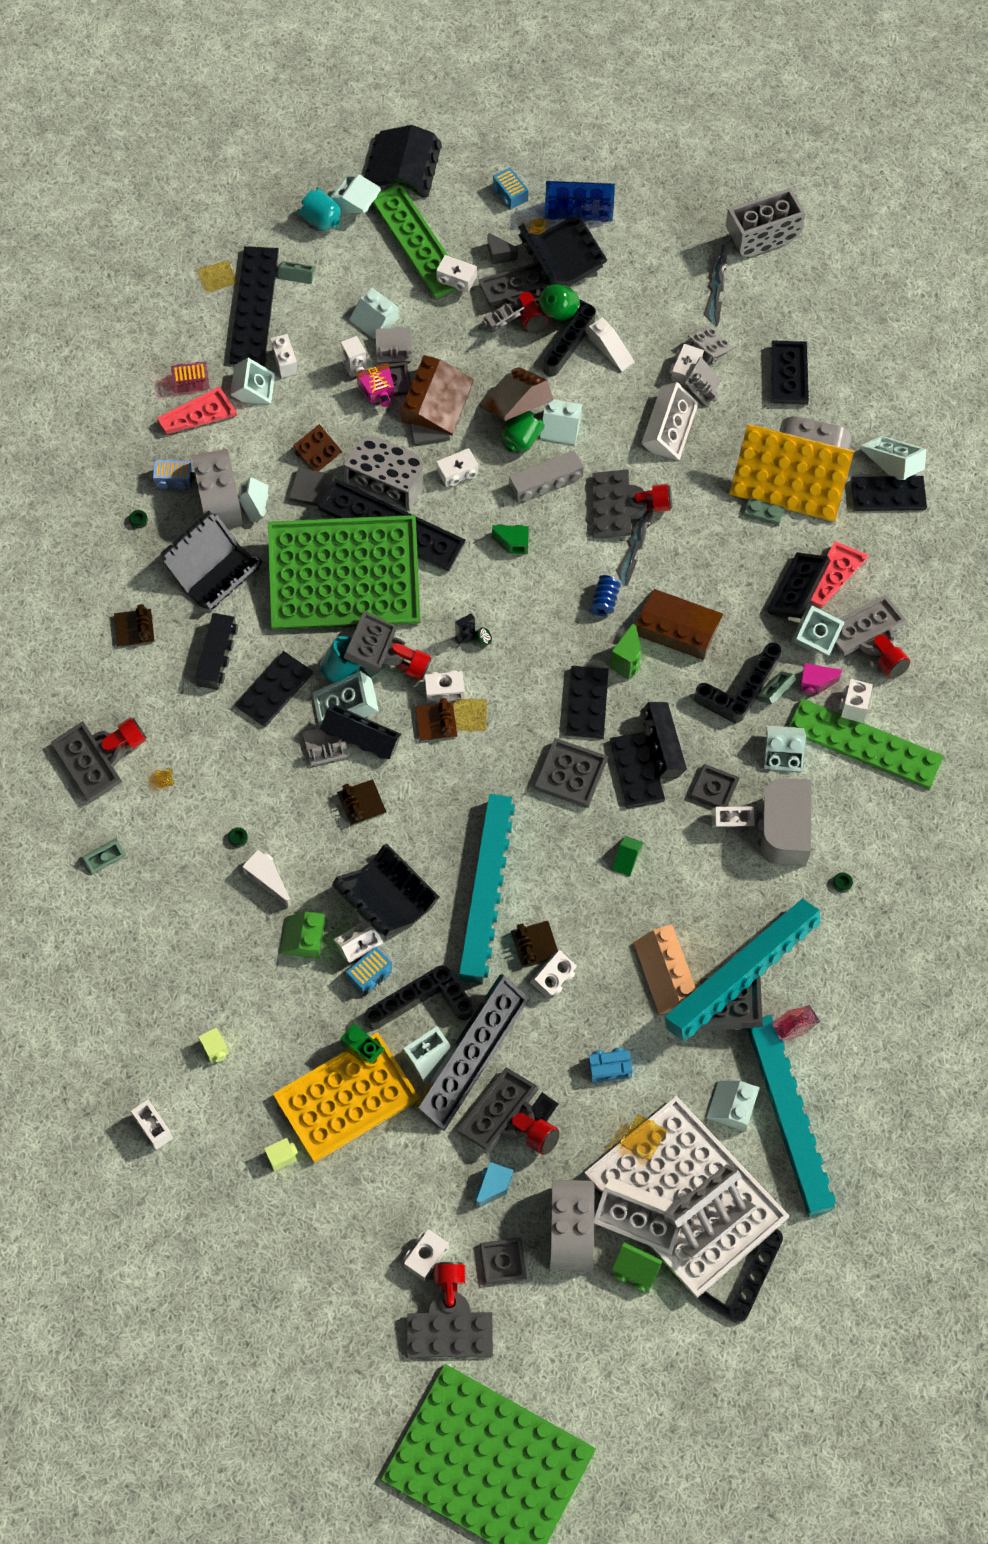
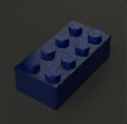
(581, 199)

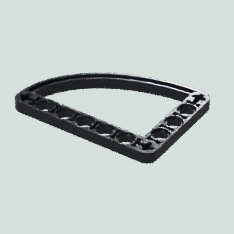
(748, 1283)

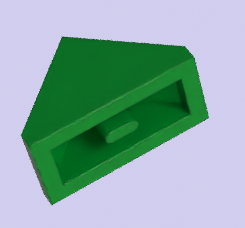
(627, 855)

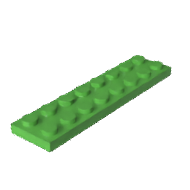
(413, 236)
(867, 744)

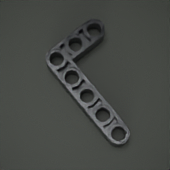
(575, 333)
(747, 688)
(419, 995)

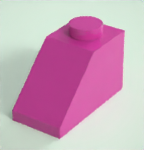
(818, 678)

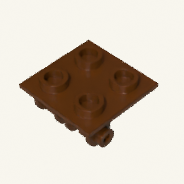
(317, 448)
(436, 720)

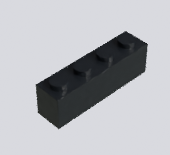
(215, 651)
(360, 731)
(663, 740)

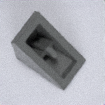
(500, 250)

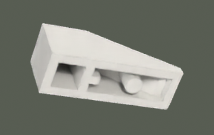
(610, 344)
(263, 872)

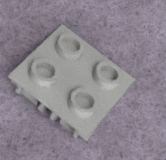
(501, 317)
(711, 344)
(393, 345)
(703, 382)
(323, 747)

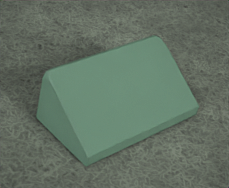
(296, 272)
(103, 856)

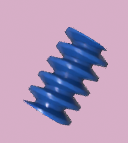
(605, 596)

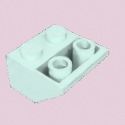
(355, 194)
(784, 748)
(427, 1054)

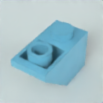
(495, 1184)

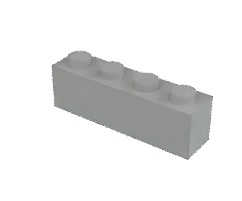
(546, 476)

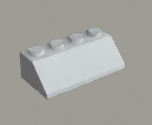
(670, 421)
(637, 1215)

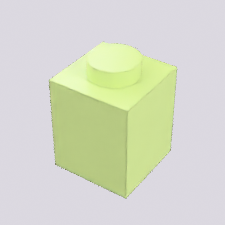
(214, 1045)
(281, 1154)

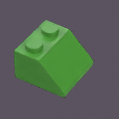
(627, 653)
(304, 934)
(636, 1268)

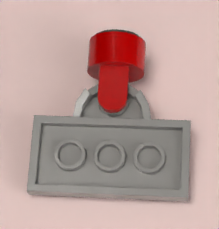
(872, 631)

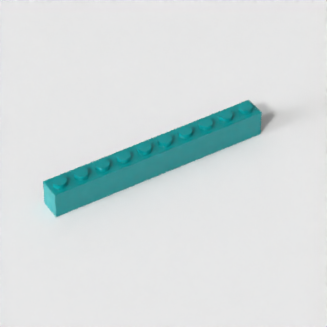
(485, 890)
(742, 970)
(791, 1119)

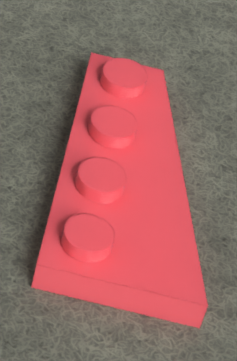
(197, 412)
(843, 565)

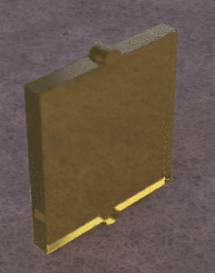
(218, 276)
(471, 714)
(643, 1137)

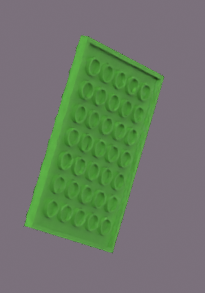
(339, 568)
(488, 1463)

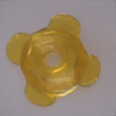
(538, 222)
(169, 781)

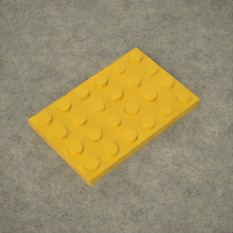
(791, 472)
(344, 1100)

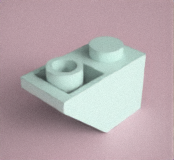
(253, 498)

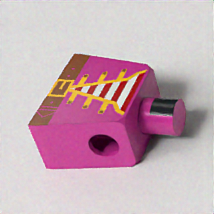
(377, 384)

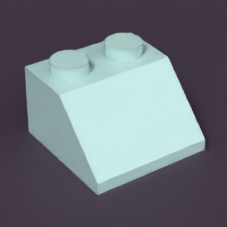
(374, 313)
(252, 382)
(561, 421)
(817, 631)
(733, 1104)

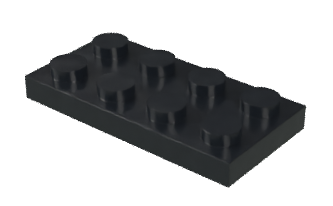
(789, 372)
(888, 493)
(798, 585)
(274, 688)
(587, 702)
(636, 770)

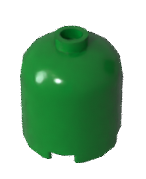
(559, 302)
(521, 432)

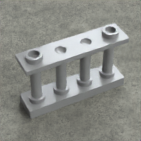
(698, 1199)

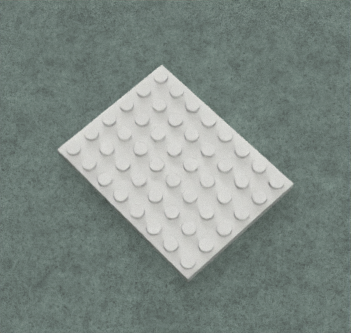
(680, 1165)

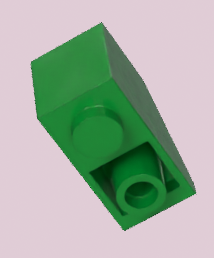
(512, 538)
(361, 1044)

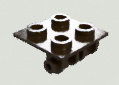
(134, 626)
(361, 801)
(534, 942)

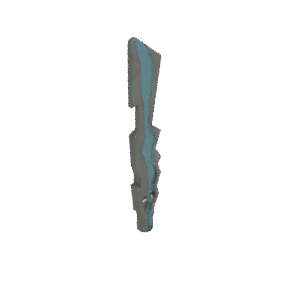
(717, 285)
(636, 541)

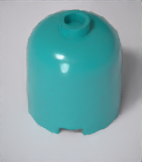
(320, 210)
(333, 664)

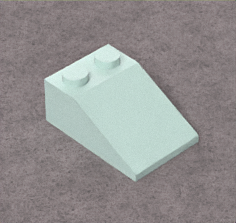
(896, 457)
(352, 693)

